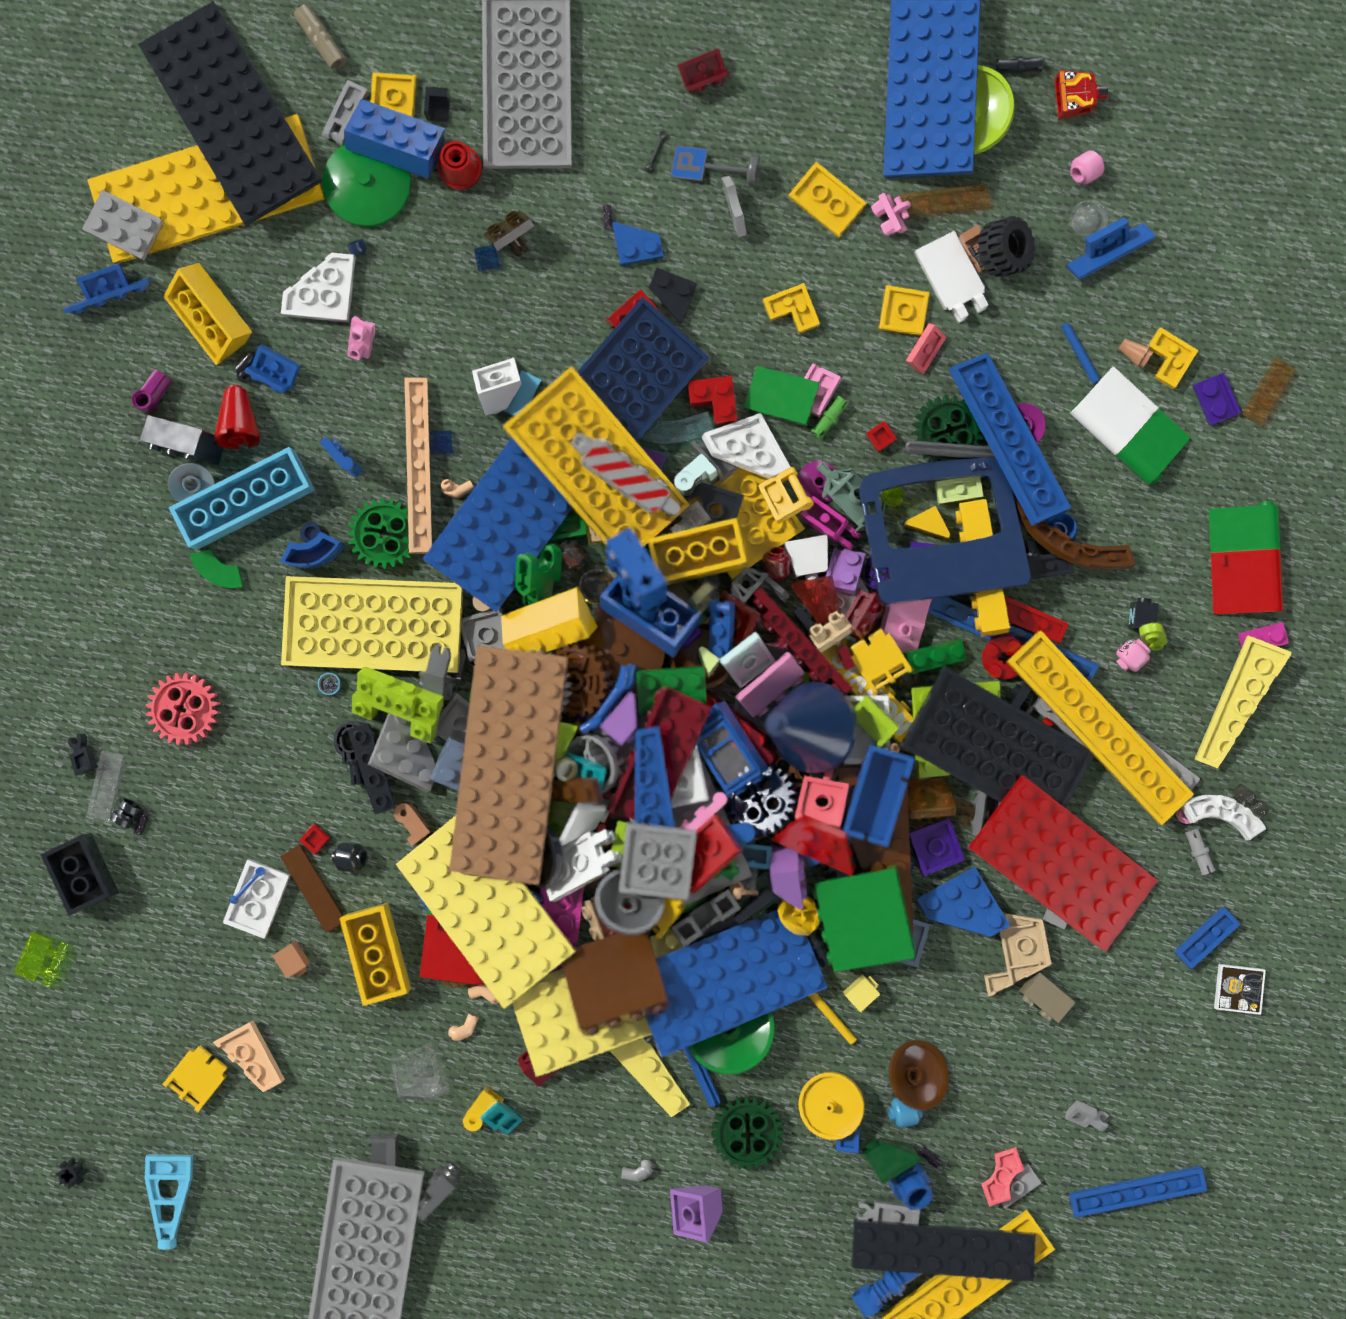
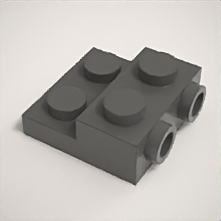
(441, 1185)

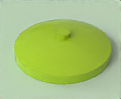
(993, 109)

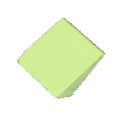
(708, 660)

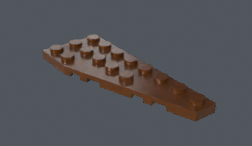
(876, 856)

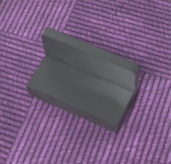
(723, 468)

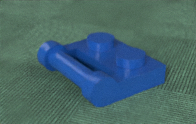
(339, 453)

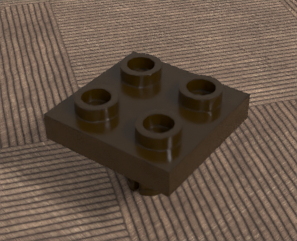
(509, 232)

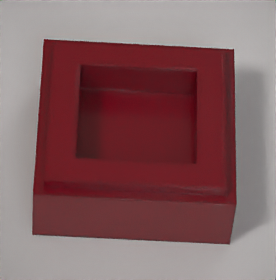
(845, 658)

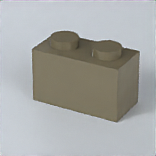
(1047, 996)

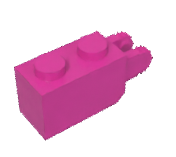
(828, 523)

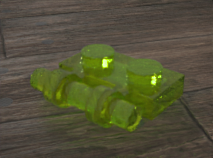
(34, 957)

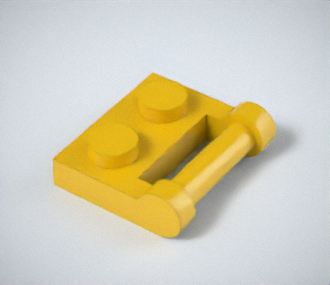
(779, 499)

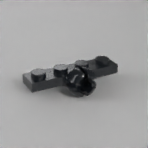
(1045, 565)

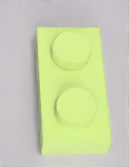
(958, 489)

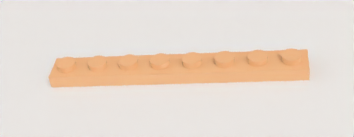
(418, 465)

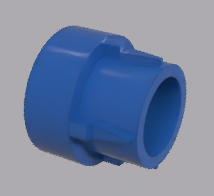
(912, 1187)

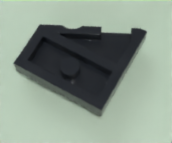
(673, 292)

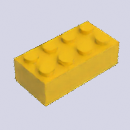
(698, 552)
(375, 954)

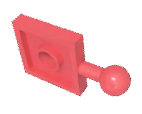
(818, 788)

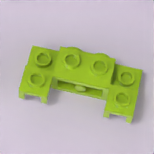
(400, 699)

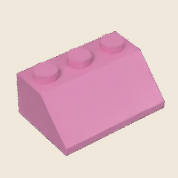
(770, 685)

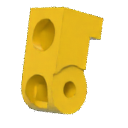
(483, 1102)

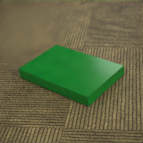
(781, 395)

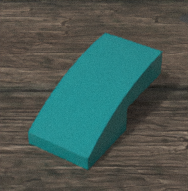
(588, 768)
(502, 1117)

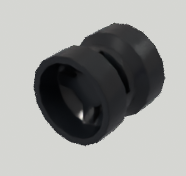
(125, 813)

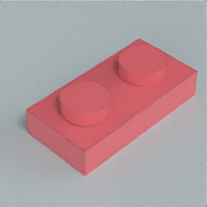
(926, 348)

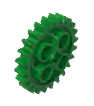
(378, 552)

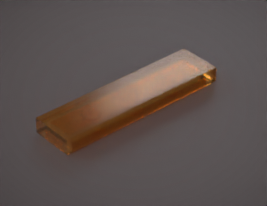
(947, 200)

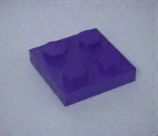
(935, 846)

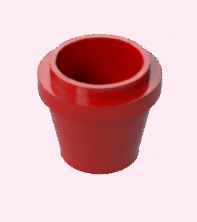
(460, 174)

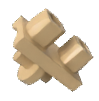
(830, 633)

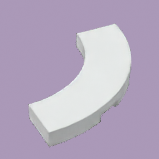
(1225, 809)

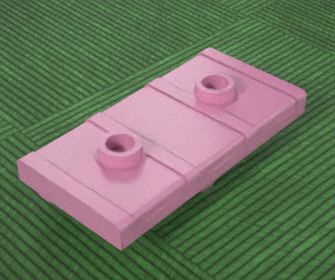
(906, 623)

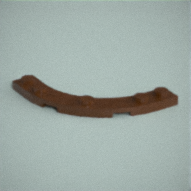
(1079, 554)

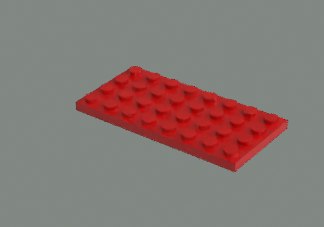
(1063, 863)

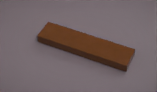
(312, 887)

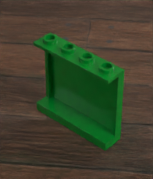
(864, 919)

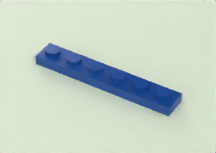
(1137, 1191)

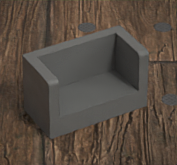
(385, 1148)

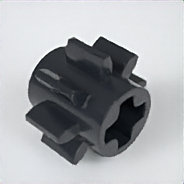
(74, 1168)

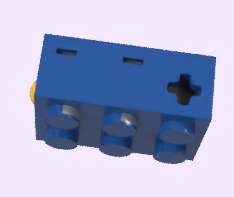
(636, 571)

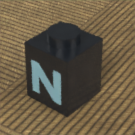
(1142, 613)

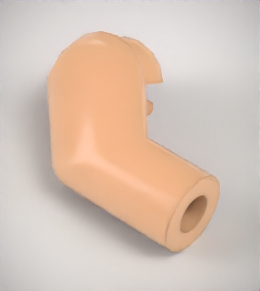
(482, 990)
(465, 1030)

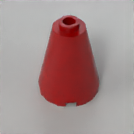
(236, 420)

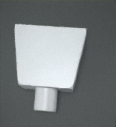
(808, 556)

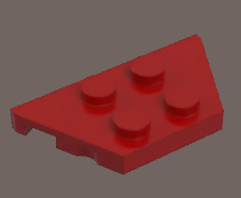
(818, 842)

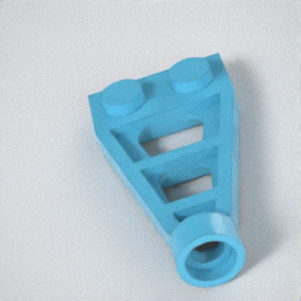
(167, 1167)

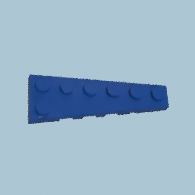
(651, 784)

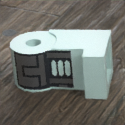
(694, 474)

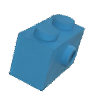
(756, 854)

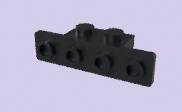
(375, 780)

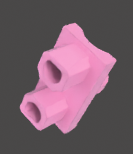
(895, 221)
(360, 338)

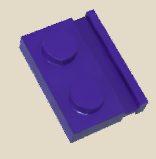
(1216, 399)

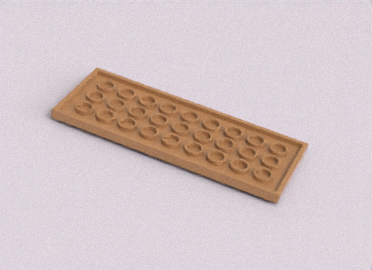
(508, 764)

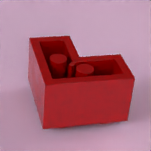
(715, 393)

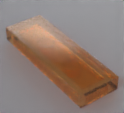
(1268, 391)

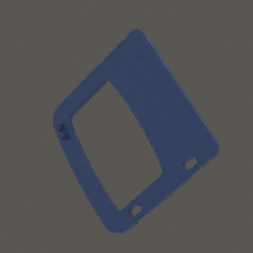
(949, 568)

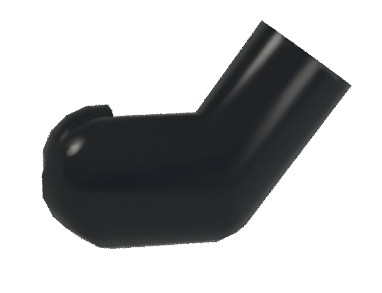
(241, 366)

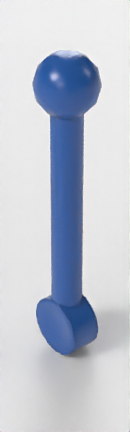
(259, 872)

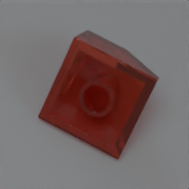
(744, 618)

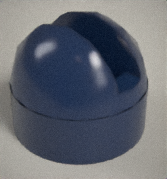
(357, 246)

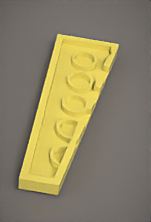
(1248, 682)
(652, 1074)

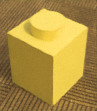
(862, 992)

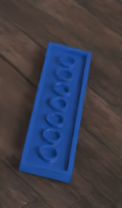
(1009, 439)

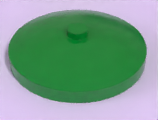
(364, 189)
(736, 1048)

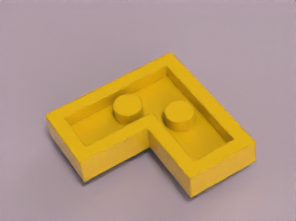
(793, 302)
(1176, 354)

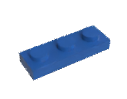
(1206, 937)

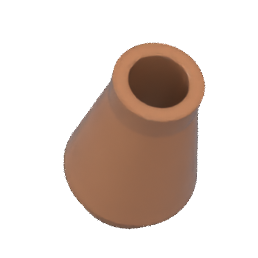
(1136, 352)

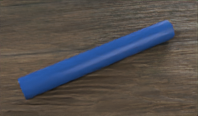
(1081, 354)

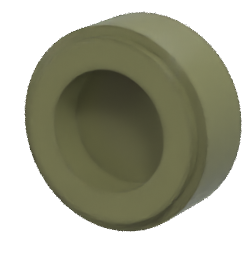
(565, 768)

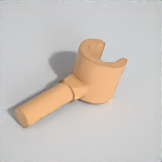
(738, 891)

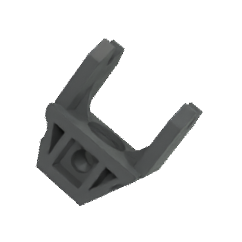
(749, 581)
(437, 677)

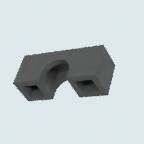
(704, 916)

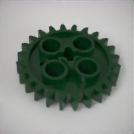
(940, 411)
(728, 1133)

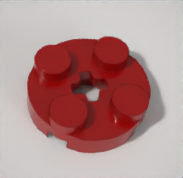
(994, 649)

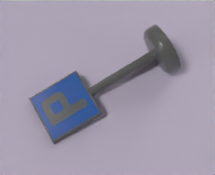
(691, 163)

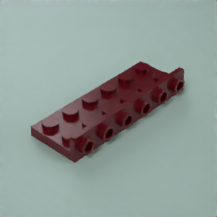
(680, 726)

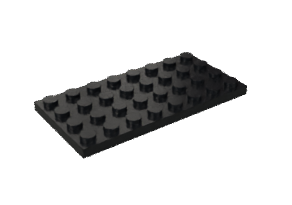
(992, 742)

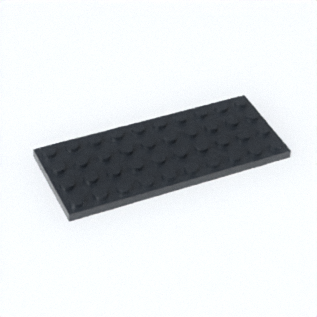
(230, 113)

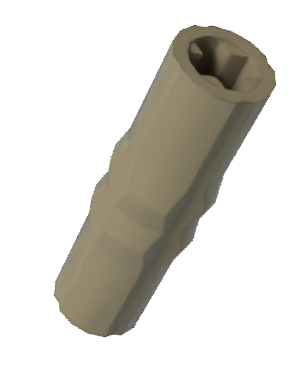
(319, 37)

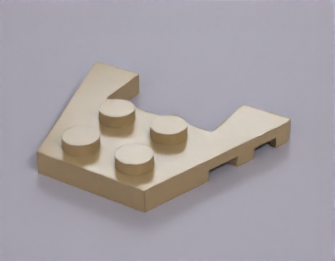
(1023, 949)

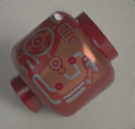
(777, 563)

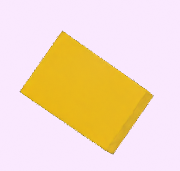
(929, 523)

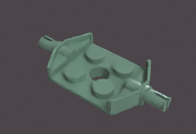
(841, 488)

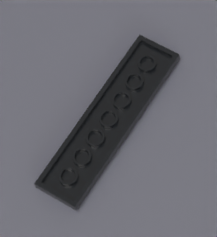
(943, 1250)

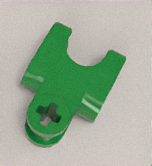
(537, 579)

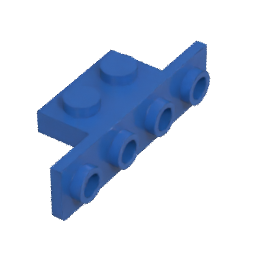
(1109, 245)
(103, 285)

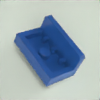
(273, 369)

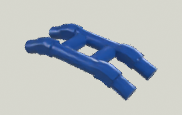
(625, 683)

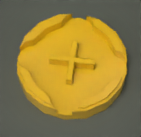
(797, 920)

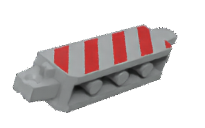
(624, 476)

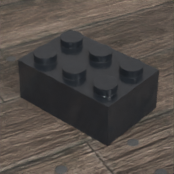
(79, 873)

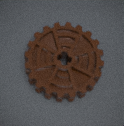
(589, 676)

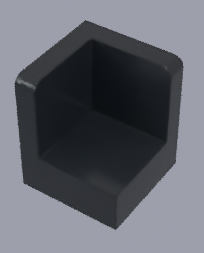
(437, 104)

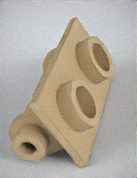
(598, 928)

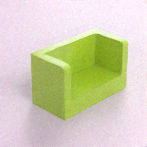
(875, 720)

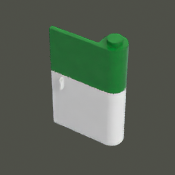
(1130, 426)

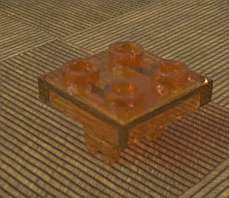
(930, 799)

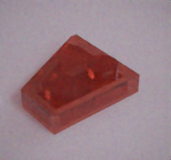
(818, 596)

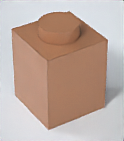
(292, 960)

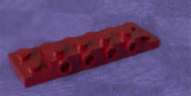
(796, 641)

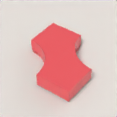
(998, 1186)

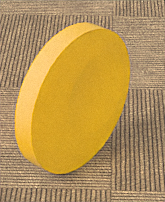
(831, 1105)

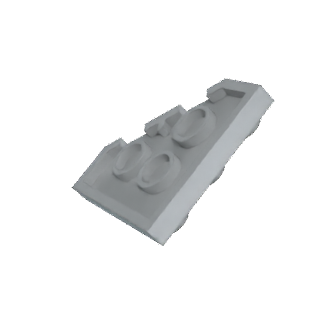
(402, 754)

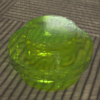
(893, 497)

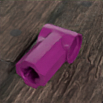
(152, 389)

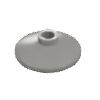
(178, 484)

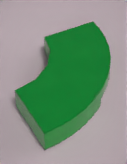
(215, 571)

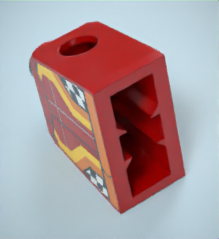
(1077, 93)

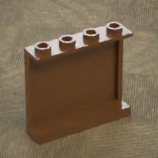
(614, 982)

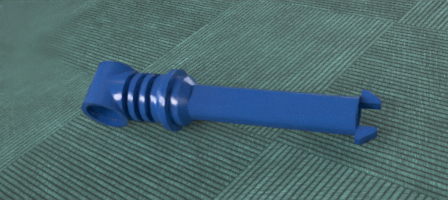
(870, 1298)

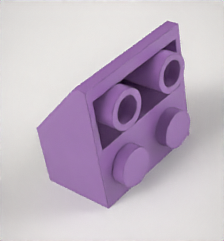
(788, 875)

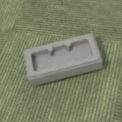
(1022, 1184)

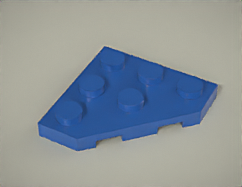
(965, 905)

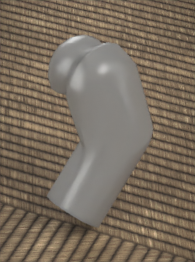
(638, 1174)

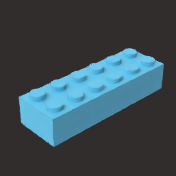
(241, 499)

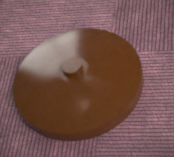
(624, 646)

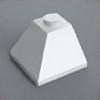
(497, 385)
(584, 819)

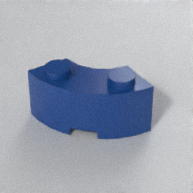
(313, 553)

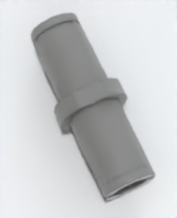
(1200, 852)

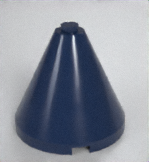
(813, 727)

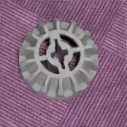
(592, 747)

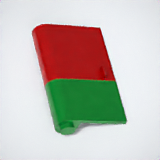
(1246, 559)
(443, 958)

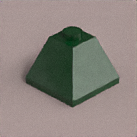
(890, 1157)

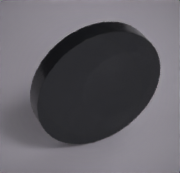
(552, 860)

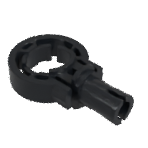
(348, 755)

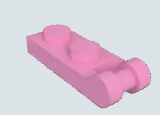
(704, 813)

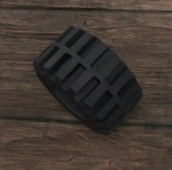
(1006, 246)

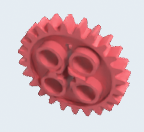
(201, 716)

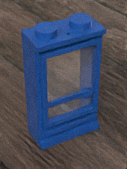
(729, 751)

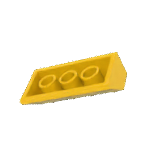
(206, 312)
(548, 623)

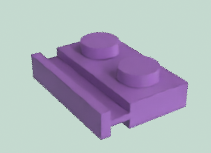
(846, 570)

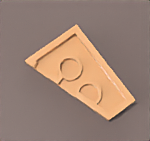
(252, 1055)

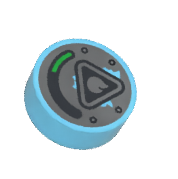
(329, 683)

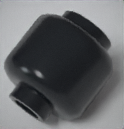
(349, 857)

